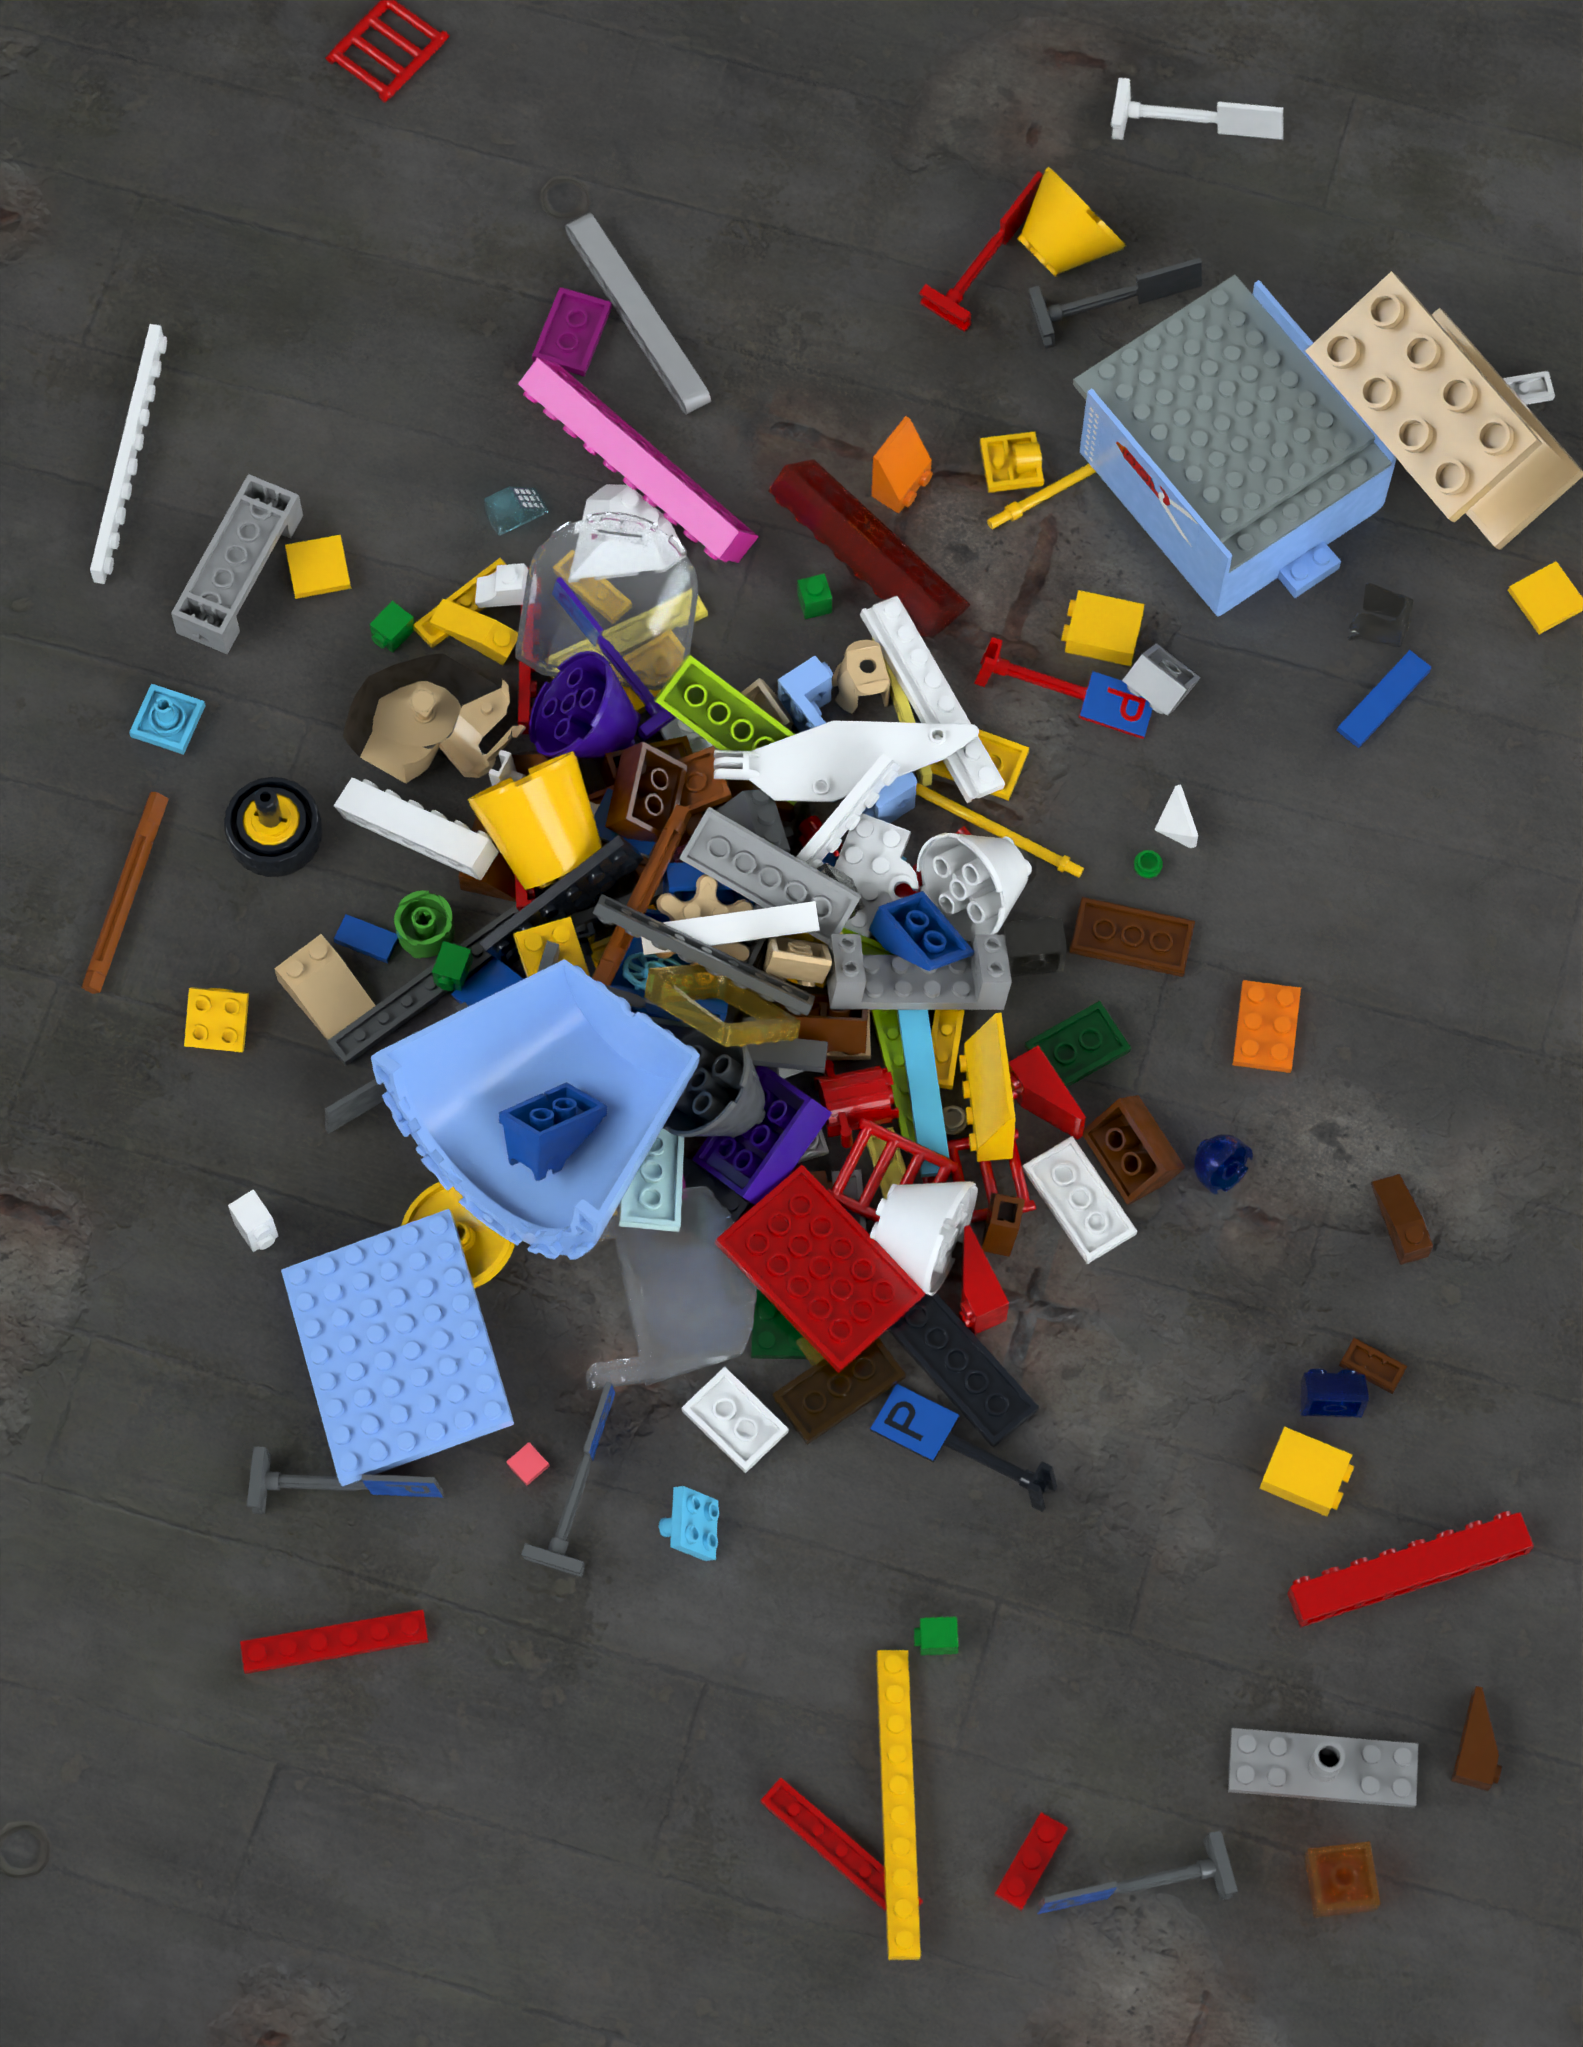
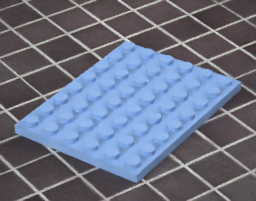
(396, 1347)

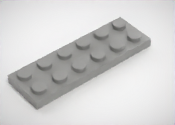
(766, 872)

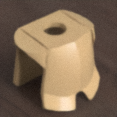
(855, 682)

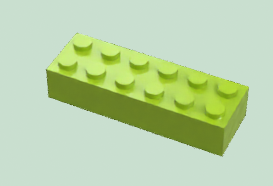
(718, 710)

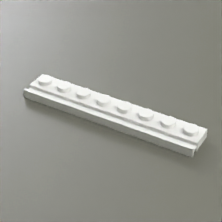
(930, 694)
(847, 813)

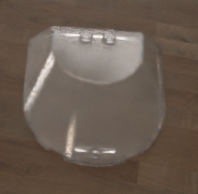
(628, 580)

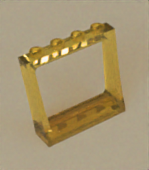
(678, 986)

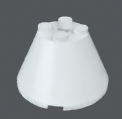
(973, 880)
(922, 1227)

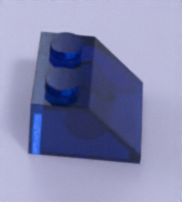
(1333, 1393)

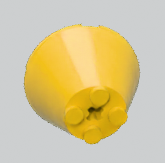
(1064, 228)

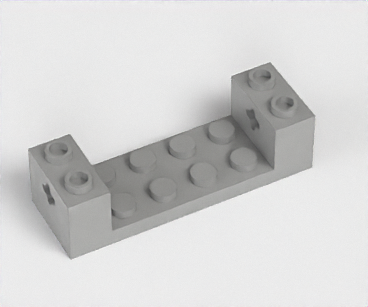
(234, 561)
(897, 984)

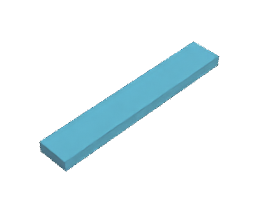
(923, 1085)

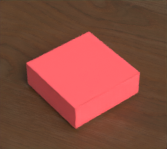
(527, 1464)

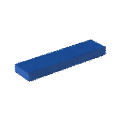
(1384, 699)

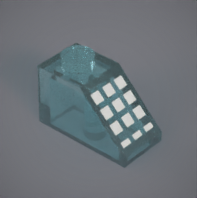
(513, 508)

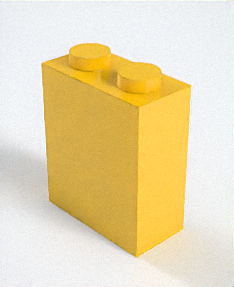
(1103, 627)
(1307, 1472)

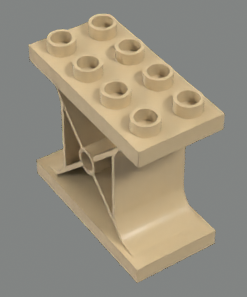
(1444, 412)

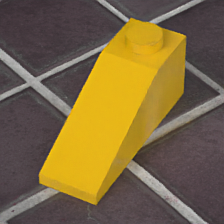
(475, 630)

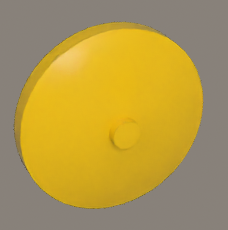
(483, 1248)

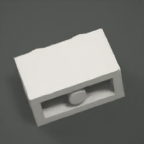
(253, 1221)

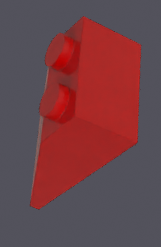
(1043, 1092)
(981, 1294)

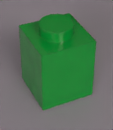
(814, 596)
(391, 627)
(452, 966)
(937, 1636)

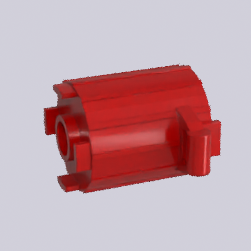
(855, 1096)

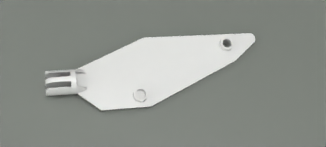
(835, 756)

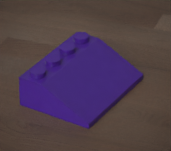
(769, 1150)

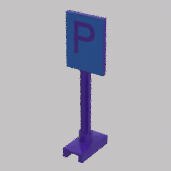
(593, 631)

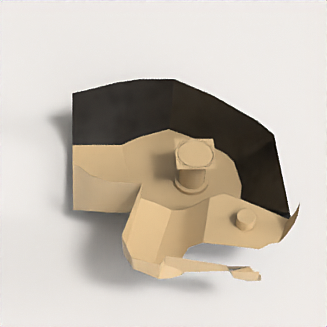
(425, 706)

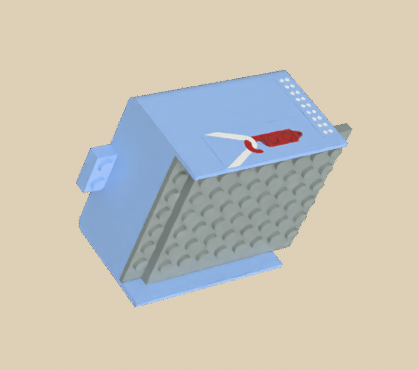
(1233, 446)

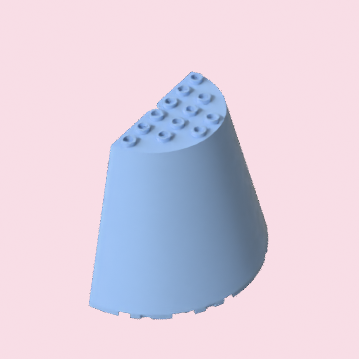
(509, 1048)

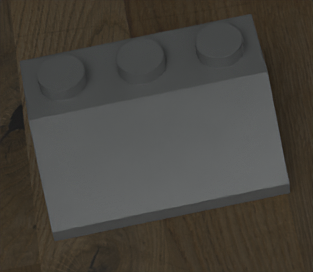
(758, 814)

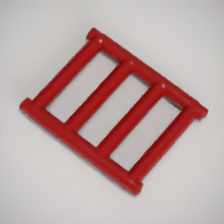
(402, 74)
(893, 1141)
(988, 1175)

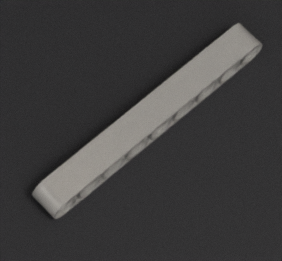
(638, 313)

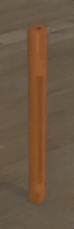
(125, 892)
(643, 892)

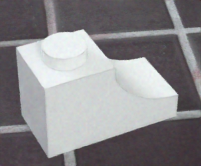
(503, 587)

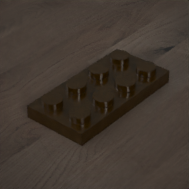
(825, 1397)

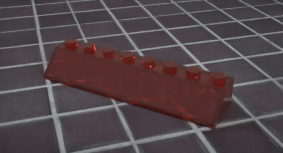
(867, 545)

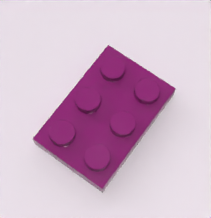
(572, 330)

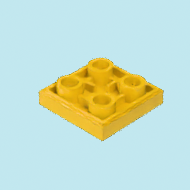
(318, 566)
(1547, 597)

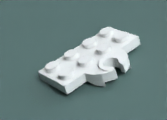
(875, 864)

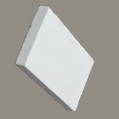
(1079, 1199)

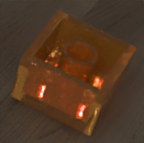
(1342, 1879)

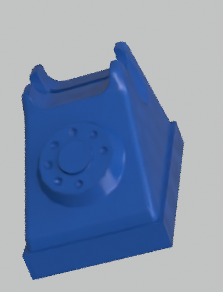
(550, 1128)

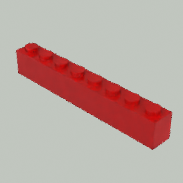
(1409, 1568)

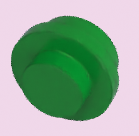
(1148, 864)

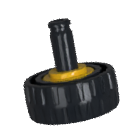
(273, 826)

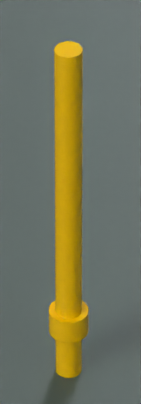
(1015, 510)

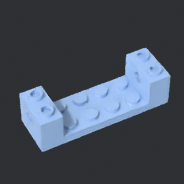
(810, 688)

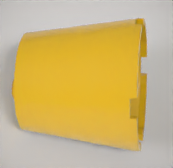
(541, 821)

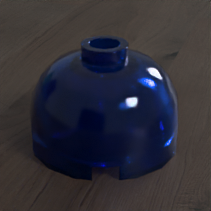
(1221, 1162)

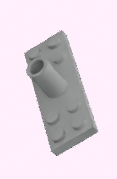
(1291, 1767)

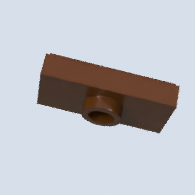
(1376, 1366)

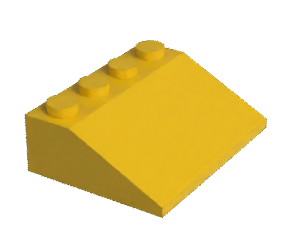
(989, 1092)

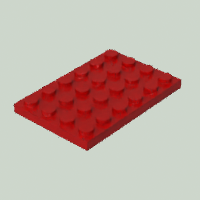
(820, 1268)

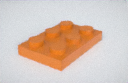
(1266, 1026)

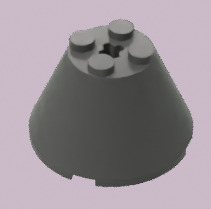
(722, 1093)

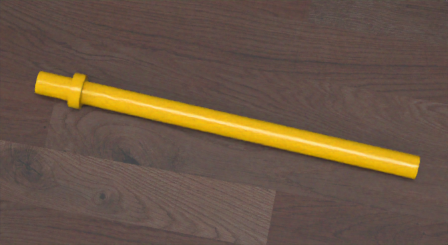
(1063, 863)

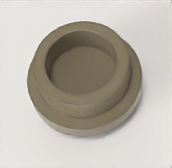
(954, 1119)

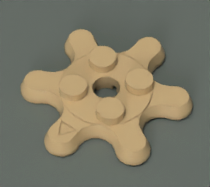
(701, 905)

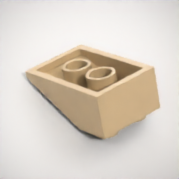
(797, 960)
(323, 987)

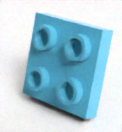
(167, 719)
(692, 1523)

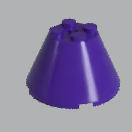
(583, 710)

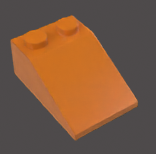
(900, 467)

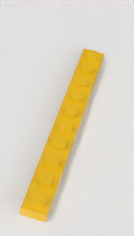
(898, 1805)

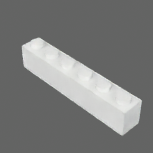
(417, 828)

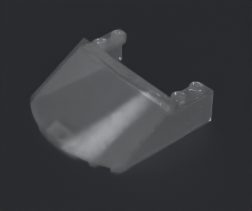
(681, 1295)

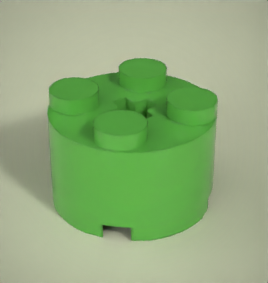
(429, 909)

